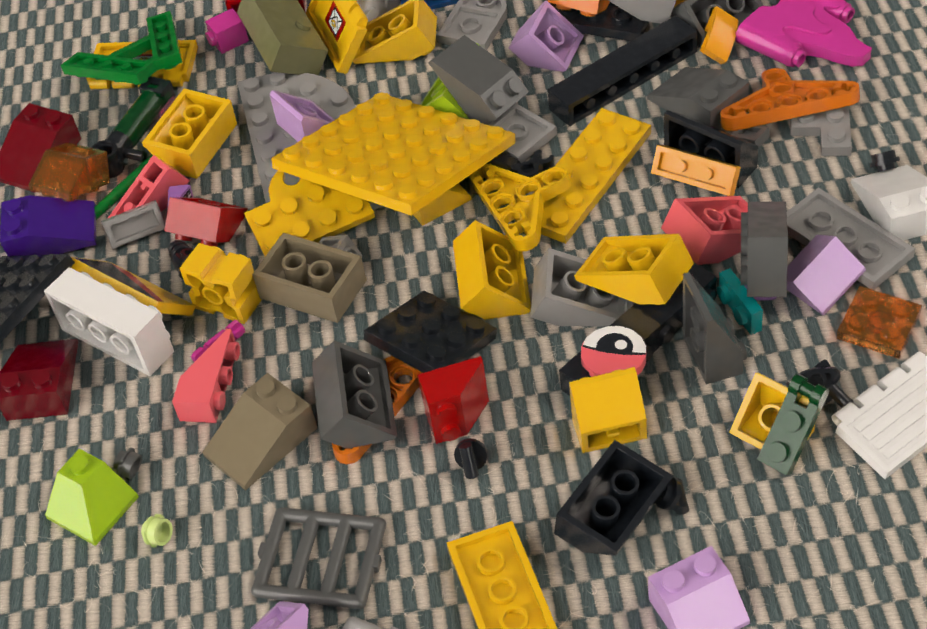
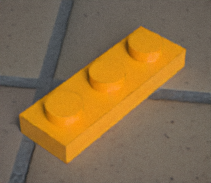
(695, 170)

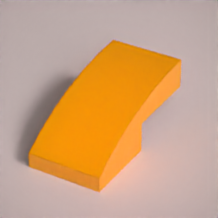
(720, 35)

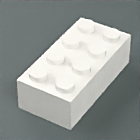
(110, 320)

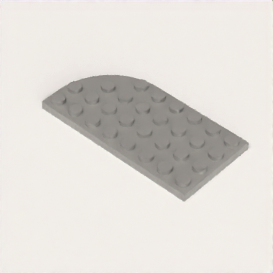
(265, 134)

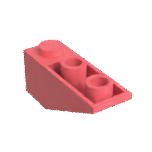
(204, 384)

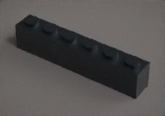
(622, 70)
(652, 322)

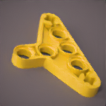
(512, 191)

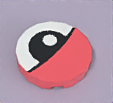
(612, 350)

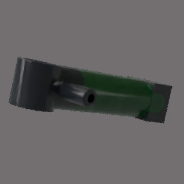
(134, 124)

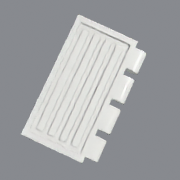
(888, 418)

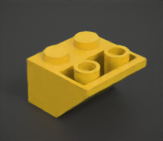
(608, 409)

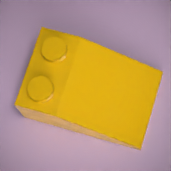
(399, 34)
(637, 267)

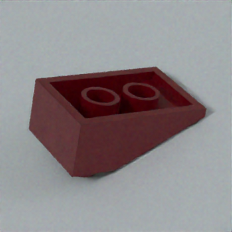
(28, 139)
(38, 380)

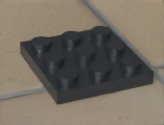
(430, 333)

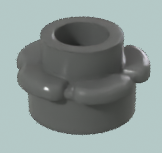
(127, 463)

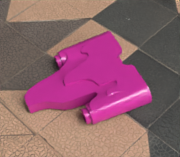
(804, 29)

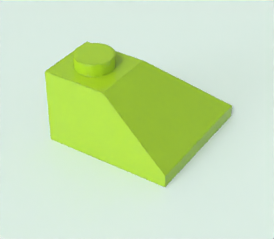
(88, 497)

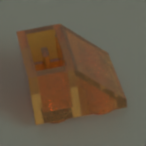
(70, 171)

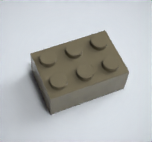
(310, 277)

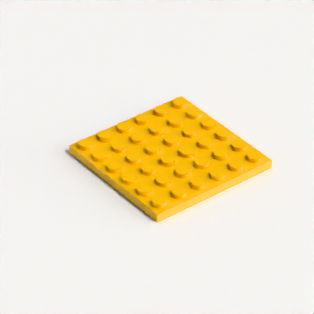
(394, 152)

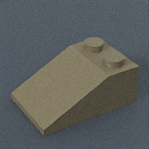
(260, 431)

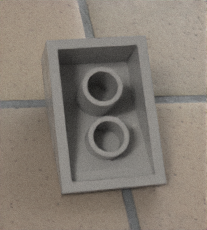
(566, 302)

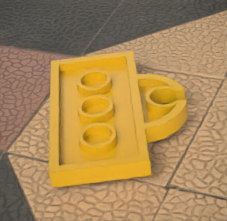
(305, 212)

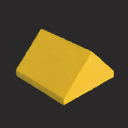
(760, 410)

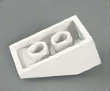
(895, 200)

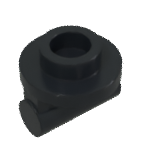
(470, 456)
(674, 498)

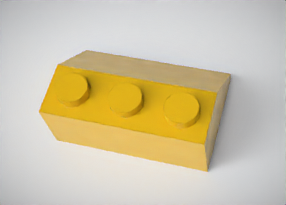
(191, 131)
(490, 274)

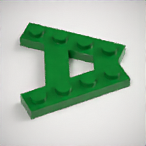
(120, 64)

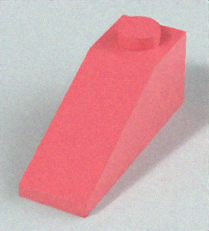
(150, 186)

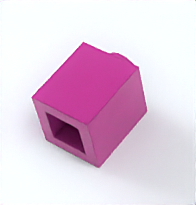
(226, 31)

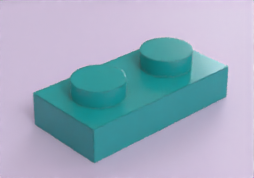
(744, 308)

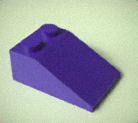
(46, 225)

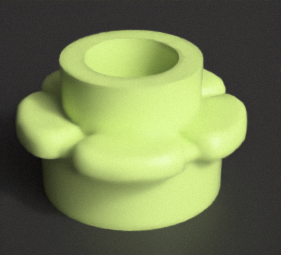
(156, 531)

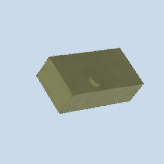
(283, 35)

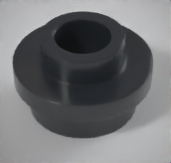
(884, 160)

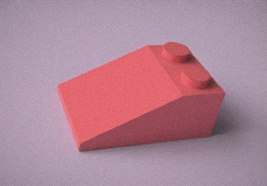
(707, 226)

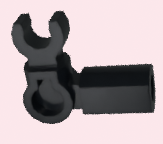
(530, 168)

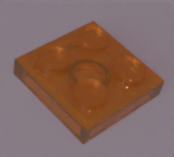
(879, 322)

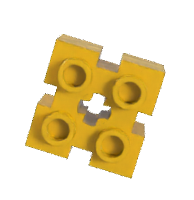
(221, 282)

